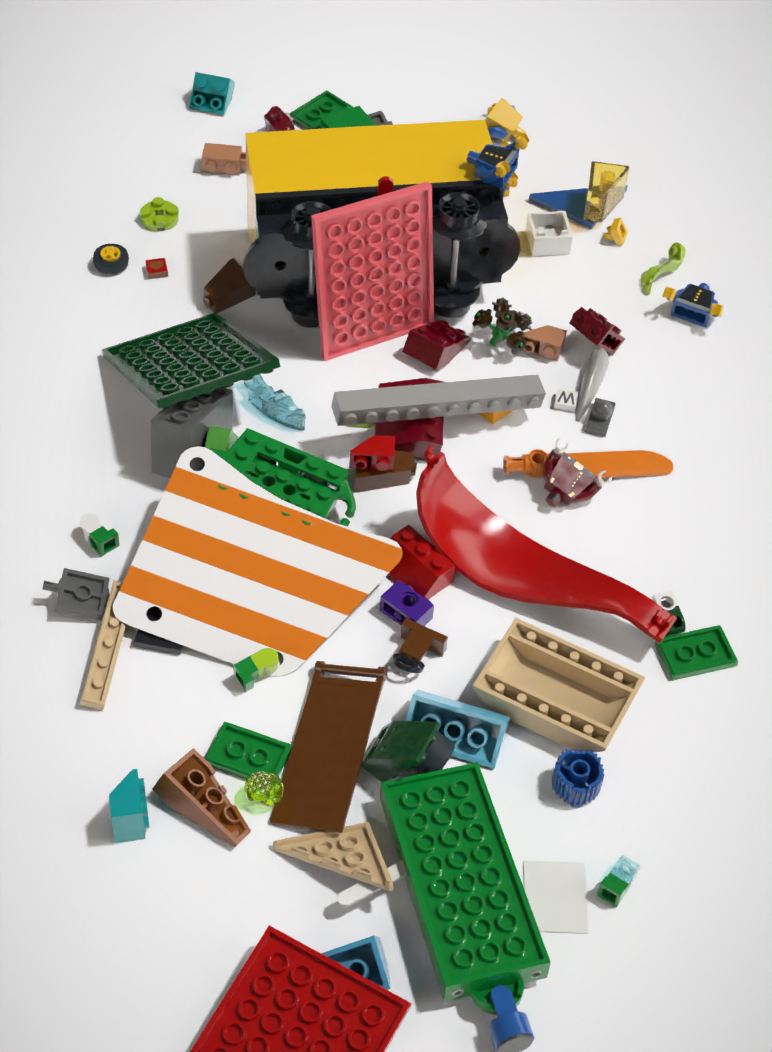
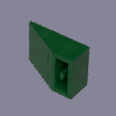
(399, 748)

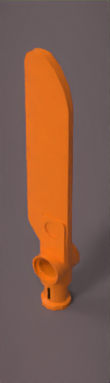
(615, 463)

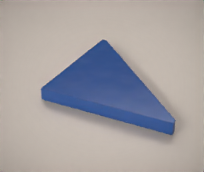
(565, 200)

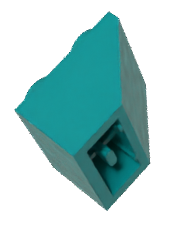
(211, 93)
(129, 809)

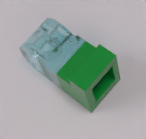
(618, 880)

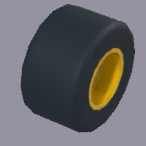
(437, 755)

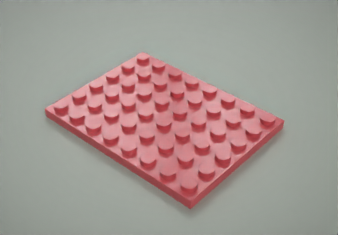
(374, 269)

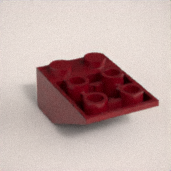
(435, 343)

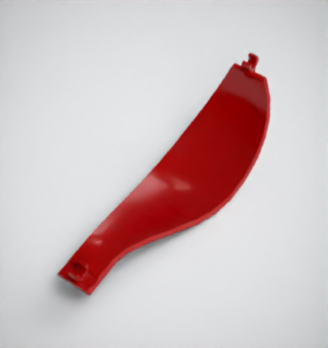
(514, 565)

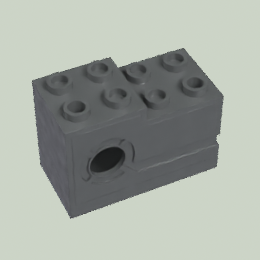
(187, 426)

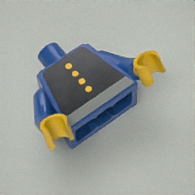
(497, 163)
(693, 303)

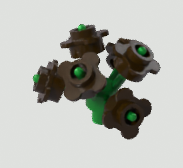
(506, 322)

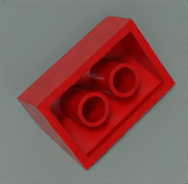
(421, 564)

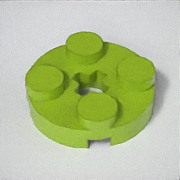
(166, 213)

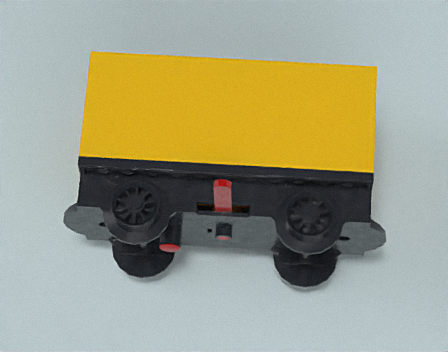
(328, 168)

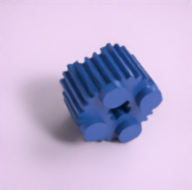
(578, 777)

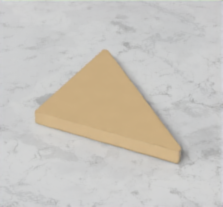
(346, 853)

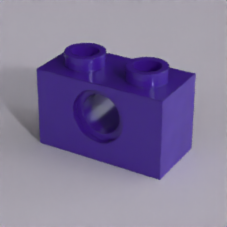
(403, 602)

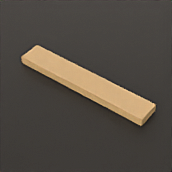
(104, 656)

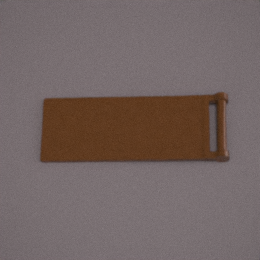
(328, 748)

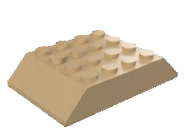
(557, 688)

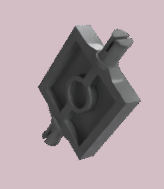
(80, 593)

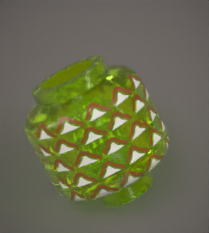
(264, 788)

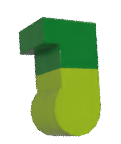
(255, 666)

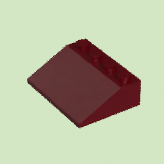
(416, 434)

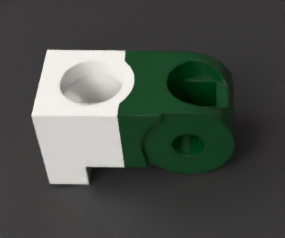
(671, 605)

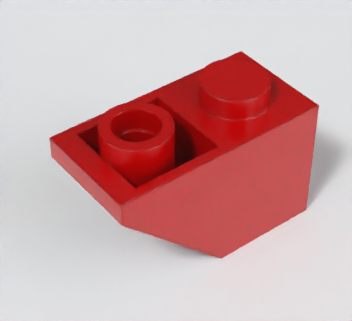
(374, 454)

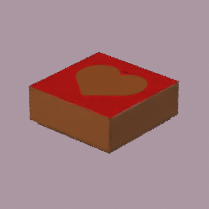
(156, 268)

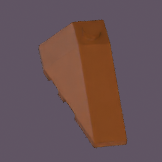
(196, 794)

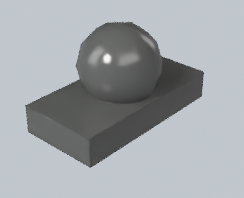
(600, 417)

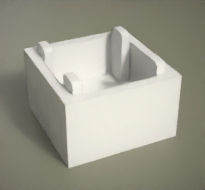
(548, 233)

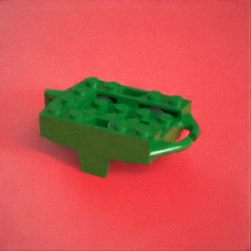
(295, 475)

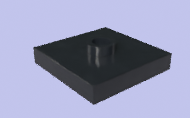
(153, 642)

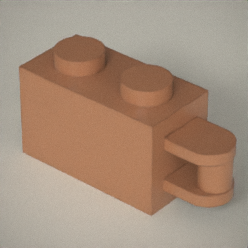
(223, 159)

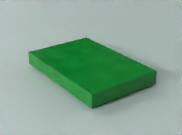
(324, 104)
(696, 652)
(246, 751)

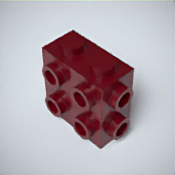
(597, 329)

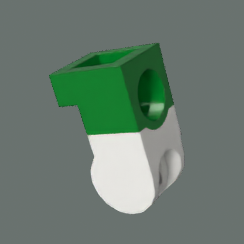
(97, 535)

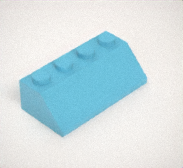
(474, 730)

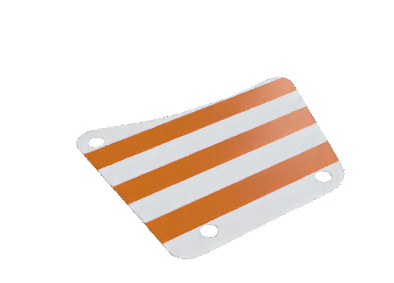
(242, 572)

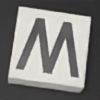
(566, 400)

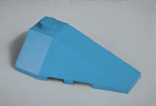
(364, 958)

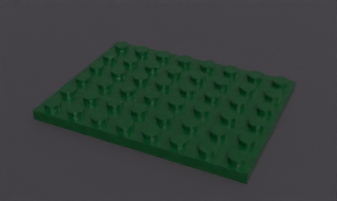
(190, 360)

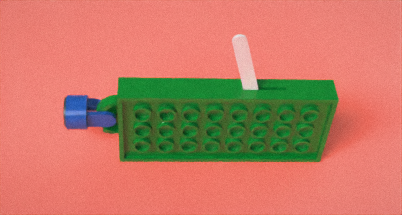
(464, 895)

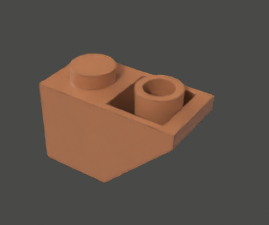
(545, 341)

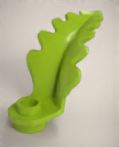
(676, 255)

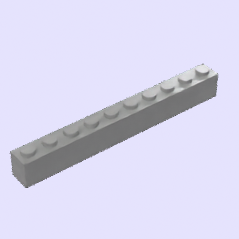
(437, 399)

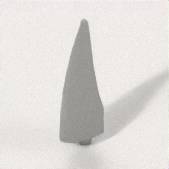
(592, 380)

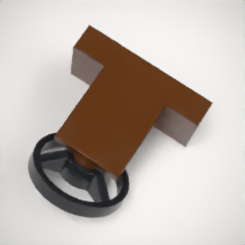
(417, 642)

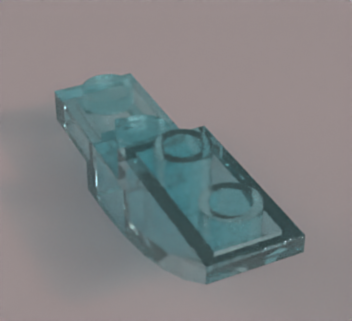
(275, 404)

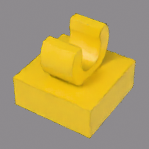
(617, 231)

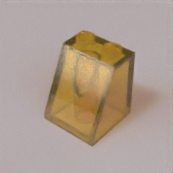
(604, 190)

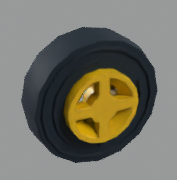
(110, 258)

